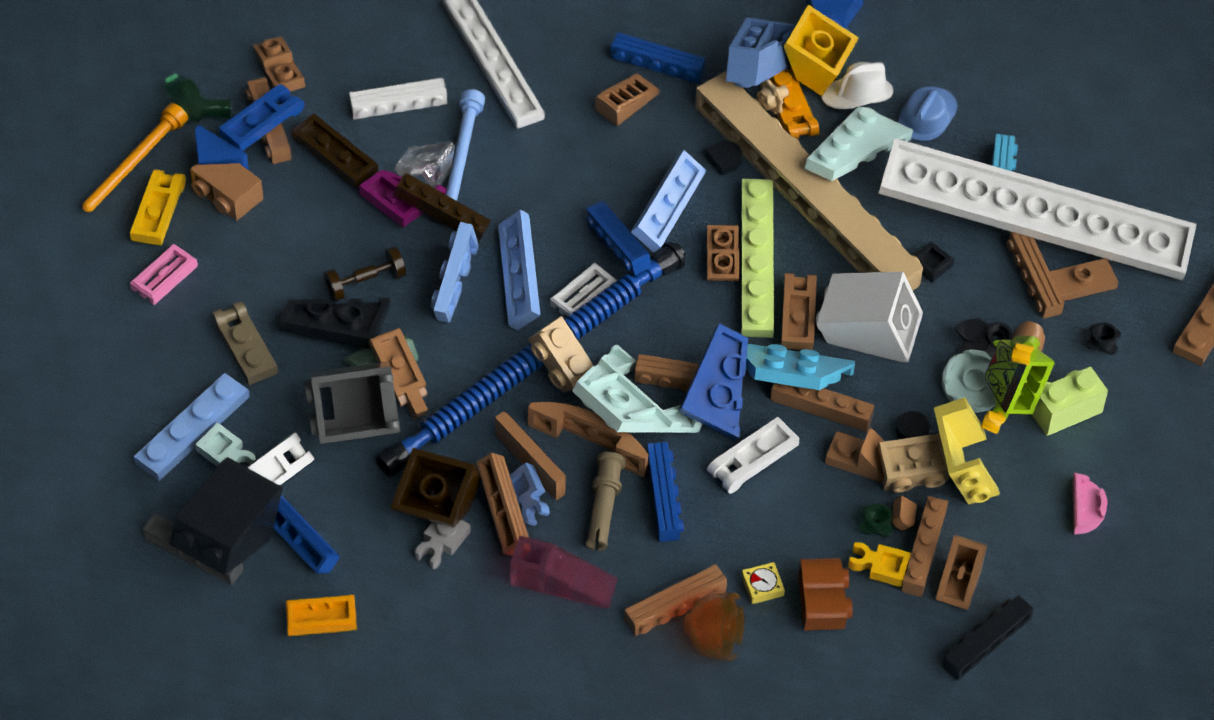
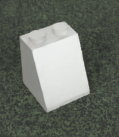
(871, 314)

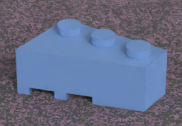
(758, 52)

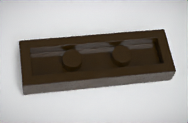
(334, 150)

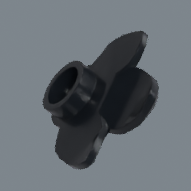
(979, 334)

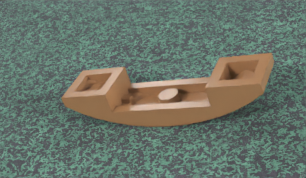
(554, 417)

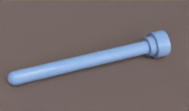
(471, 105)

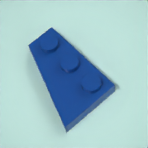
(717, 383)

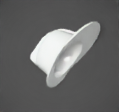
(860, 86)

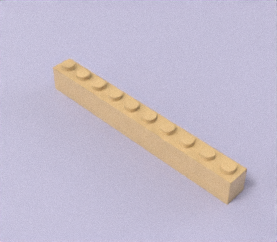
(819, 200)

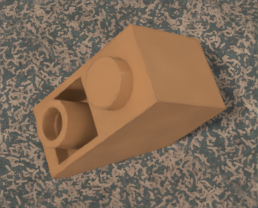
(228, 187)

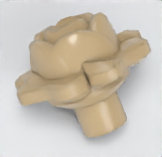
(772, 96)

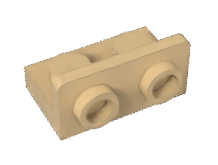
(560, 353)
(913, 463)

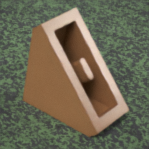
(961, 572)

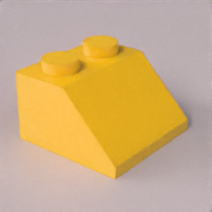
(818, 49)

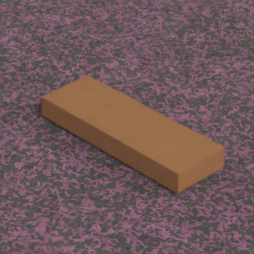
(528, 451)

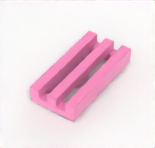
(168, 276)

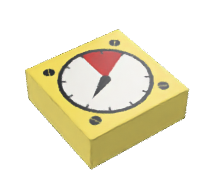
(763, 583)

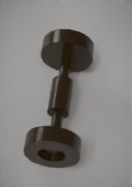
(394, 263)

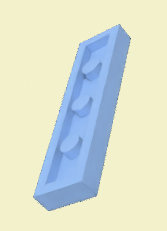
(668, 201)
(519, 270)
(190, 426)

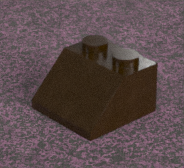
(436, 488)

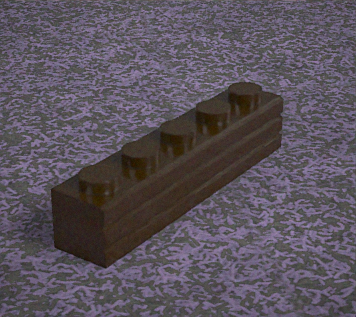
(439, 205)

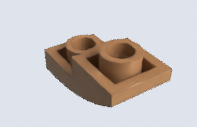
(278, 64)
(722, 253)

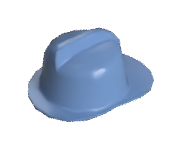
(928, 112)

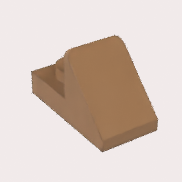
(857, 455)

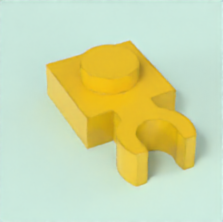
(885, 564)

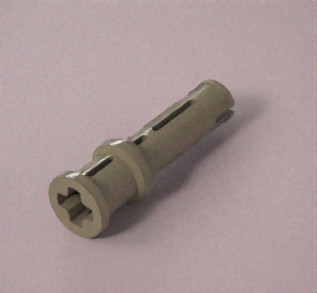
(606, 487)

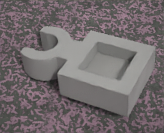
(440, 539)

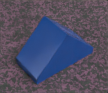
(215, 150)

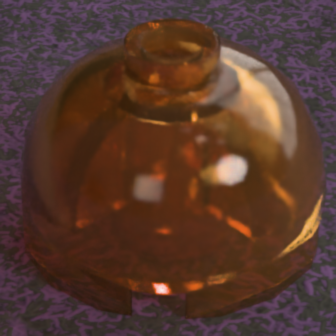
(716, 625)

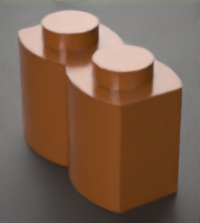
(823, 594)

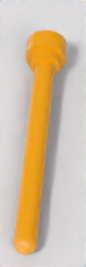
(172, 118)

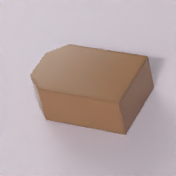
(903, 513)

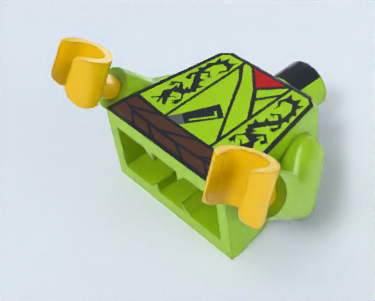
(1015, 377)

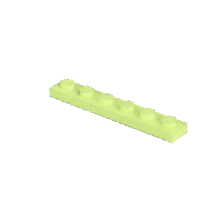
(757, 258)

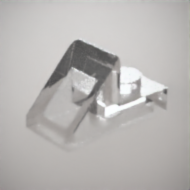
(430, 161)

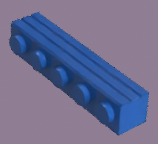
(658, 58)
(618, 238)
(664, 492)
(304, 538)

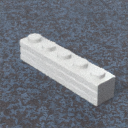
(398, 98)

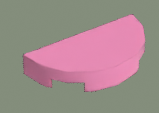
(1088, 504)

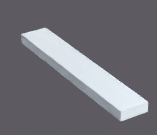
(495, 62)

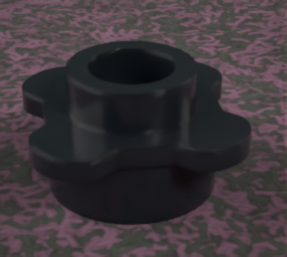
(1103, 331)

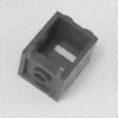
(361, 402)

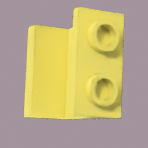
(959, 429)

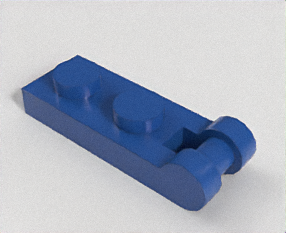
(261, 117)

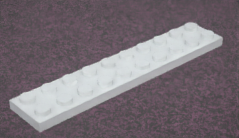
(1038, 209)

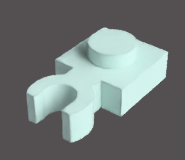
(221, 443)

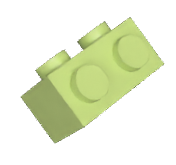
(1070, 400)

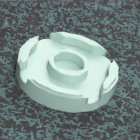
(966, 378)

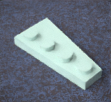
(854, 141)

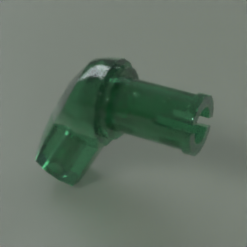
(188, 97)

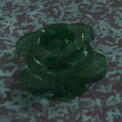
(877, 512)

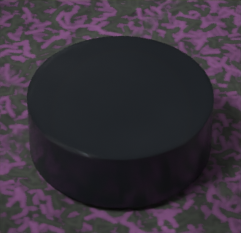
(912, 425)

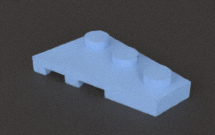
(462, 245)

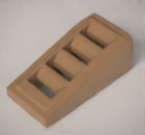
(617, 114)

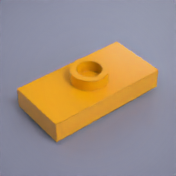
(321, 615)

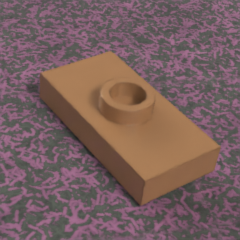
(1084, 279)

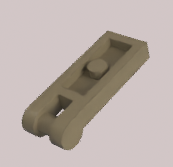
(245, 343)

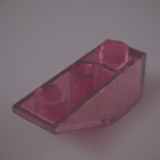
(559, 573)

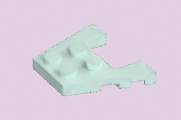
(623, 403)

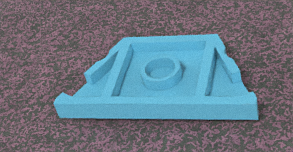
(795, 368)

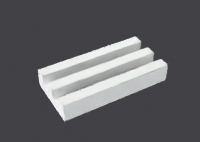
(568, 308)

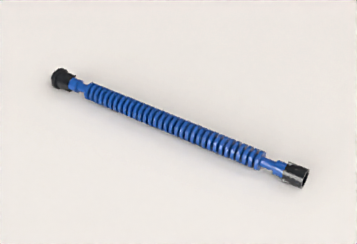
(524, 363)

